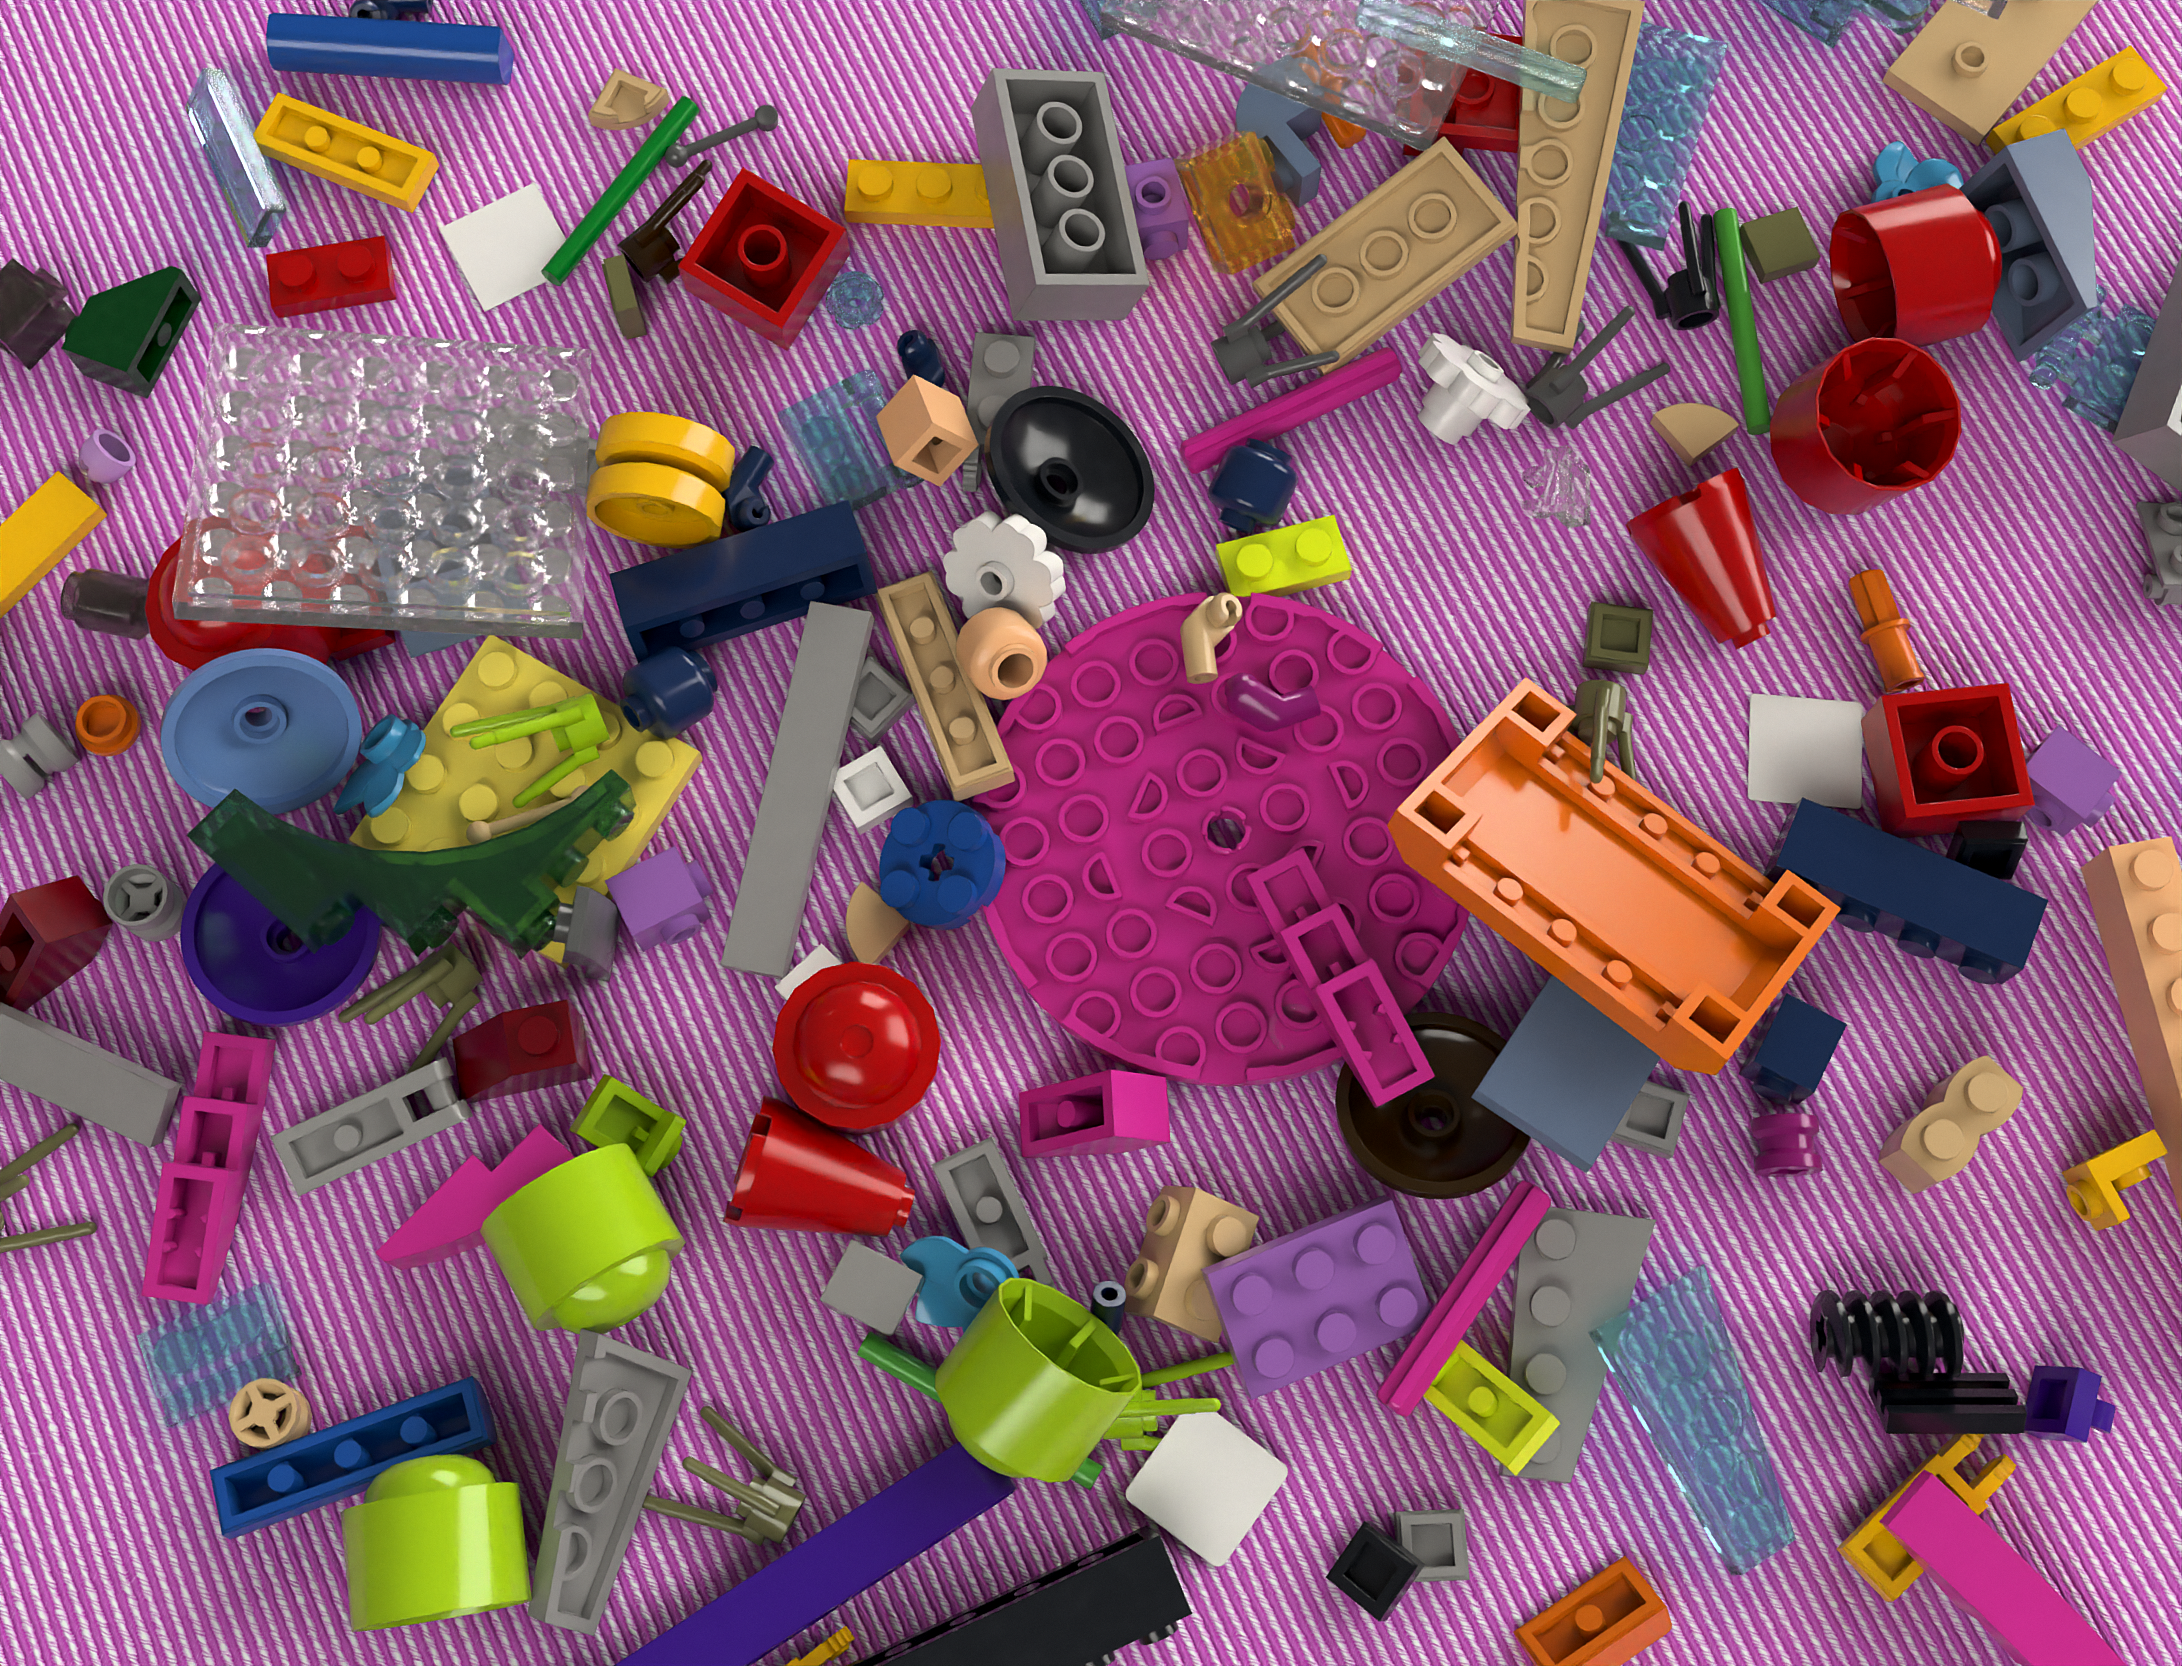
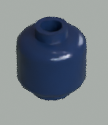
(1252, 486)
(668, 692)

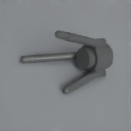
(1246, 348)
(1558, 393)

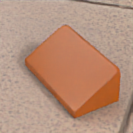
(1598, 1622)

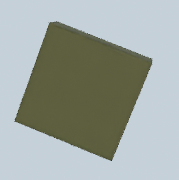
(1779, 245)
(623, 297)
(1617, 638)

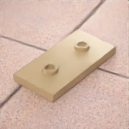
(1976, 67)
(1389, 255)

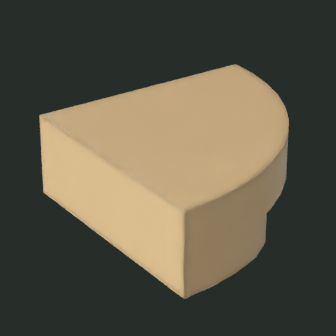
(627, 102)
(1693, 429)
(872, 925)

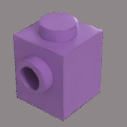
(1158, 207)
(2068, 783)
(662, 899)

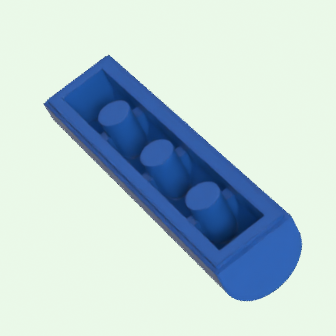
(389, 48)
(349, 1456)

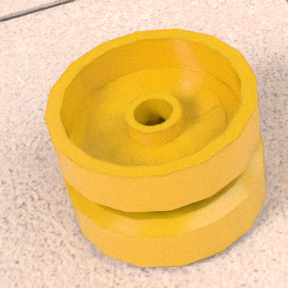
(660, 480)

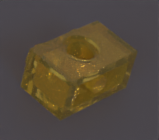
(1208, 180)

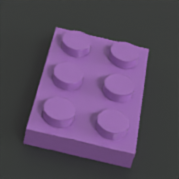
(1317, 1296)

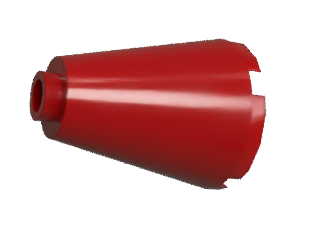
(1711, 556)
(813, 1179)

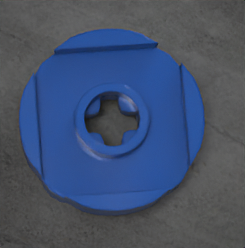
(909, 852)

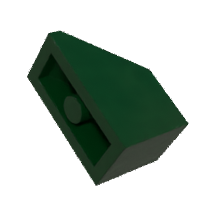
(132, 330)

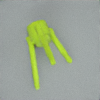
(572, 722)
(1144, 1408)

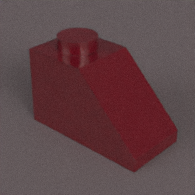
(47, 939)
(522, 1052)

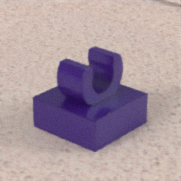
(2065, 1404)

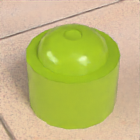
(585, 1243)
(1035, 1382)
(434, 1544)

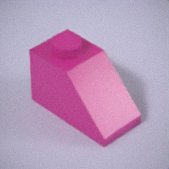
(1095, 1115)

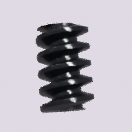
(1887, 1329)

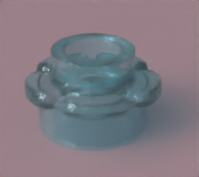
(855, 286)

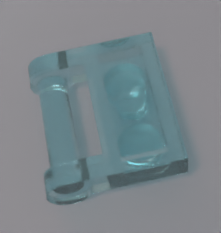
(833, 447)

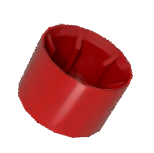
(1915, 267)
(1865, 426)
(199, 641)
(856, 1047)

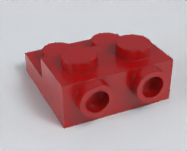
(1482, 113)

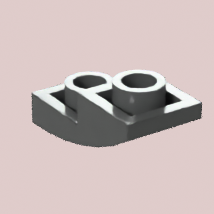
(589, 932)

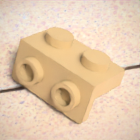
(1182, 1237)

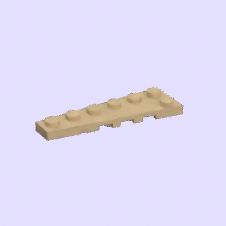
(1566, 162)

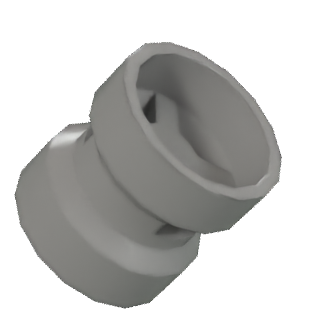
(44, 746)
(135, 892)

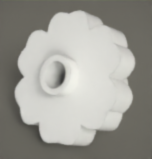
(1466, 391)
(1005, 567)

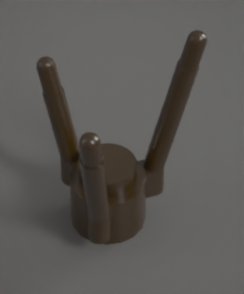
(652, 246)

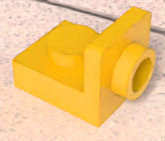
(2097, 1180)

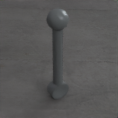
(765, 119)

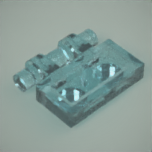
(2106, 379)

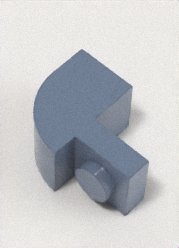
(1283, 127)

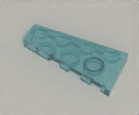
(1659, 131)
(1694, 1405)

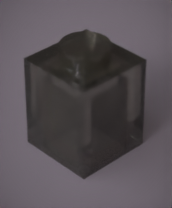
(31, 313)

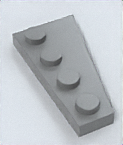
(1566, 1283)
(604, 1465)

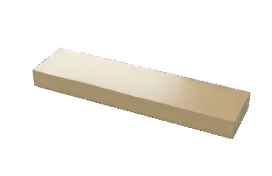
(945, 696)

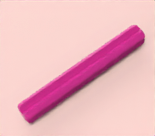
(1292, 408)
(1463, 1298)

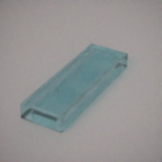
(235, 157)

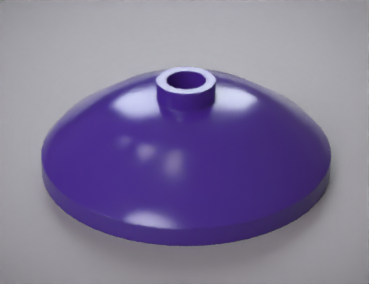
(240, 964)

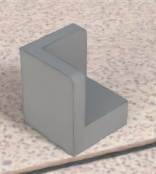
(871, 1288)

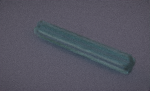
(1472, 48)

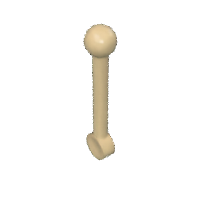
(481, 831)

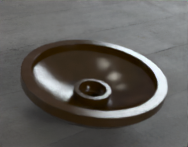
(1446, 1163)

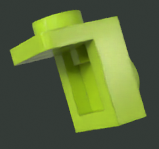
(623, 1116)

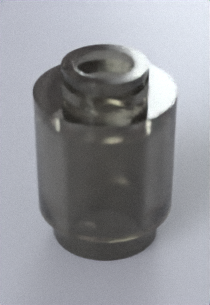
(106, 602)

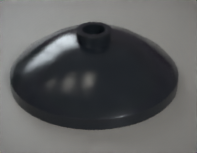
(1069, 469)

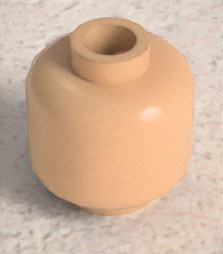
(1001, 653)

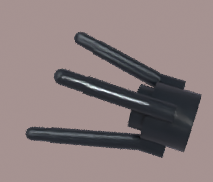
(1692, 292)

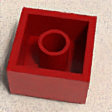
(764, 259)
(1946, 759)

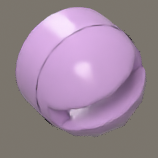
(106, 457)

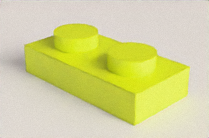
(1285, 559)
(1490, 1408)

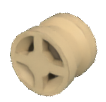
(259, 1406)

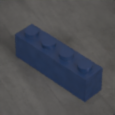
(744, 582)
(1909, 893)

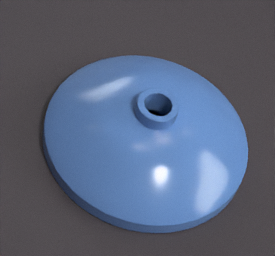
(273, 756)

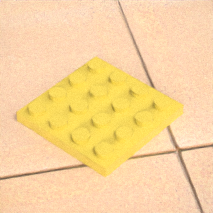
(466, 785)

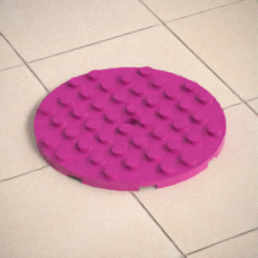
(1121, 901)

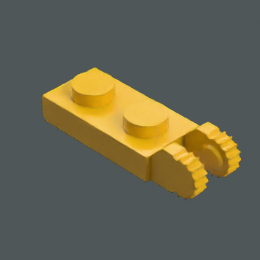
(1879, 1555)

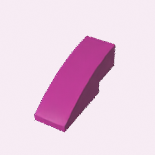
(456, 1211)

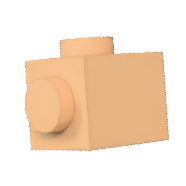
(926, 430)

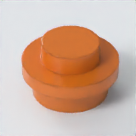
(107, 725)

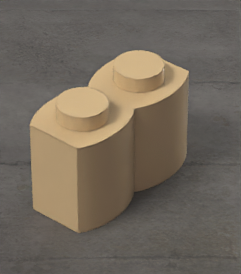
(1950, 1124)

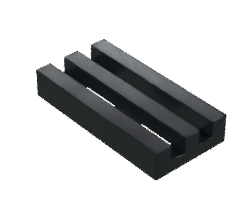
(1947, 1405)

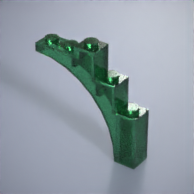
(416, 896)

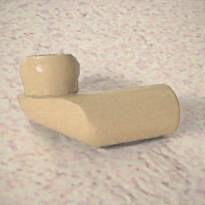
(1203, 631)

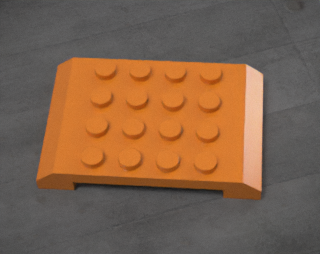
(1607, 884)

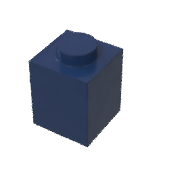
(1791, 1051)

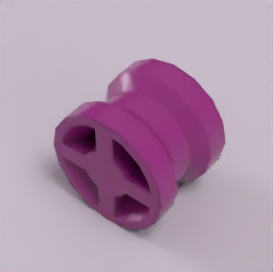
(1786, 1145)

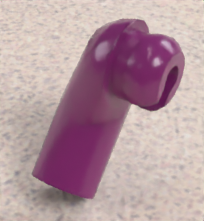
(1266, 708)

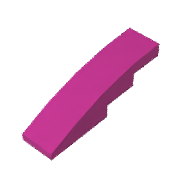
(1339, 978)
(209, 1170)
(1991, 1580)

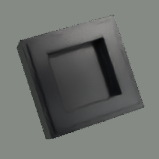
(1989, 846)
(1375, 1571)

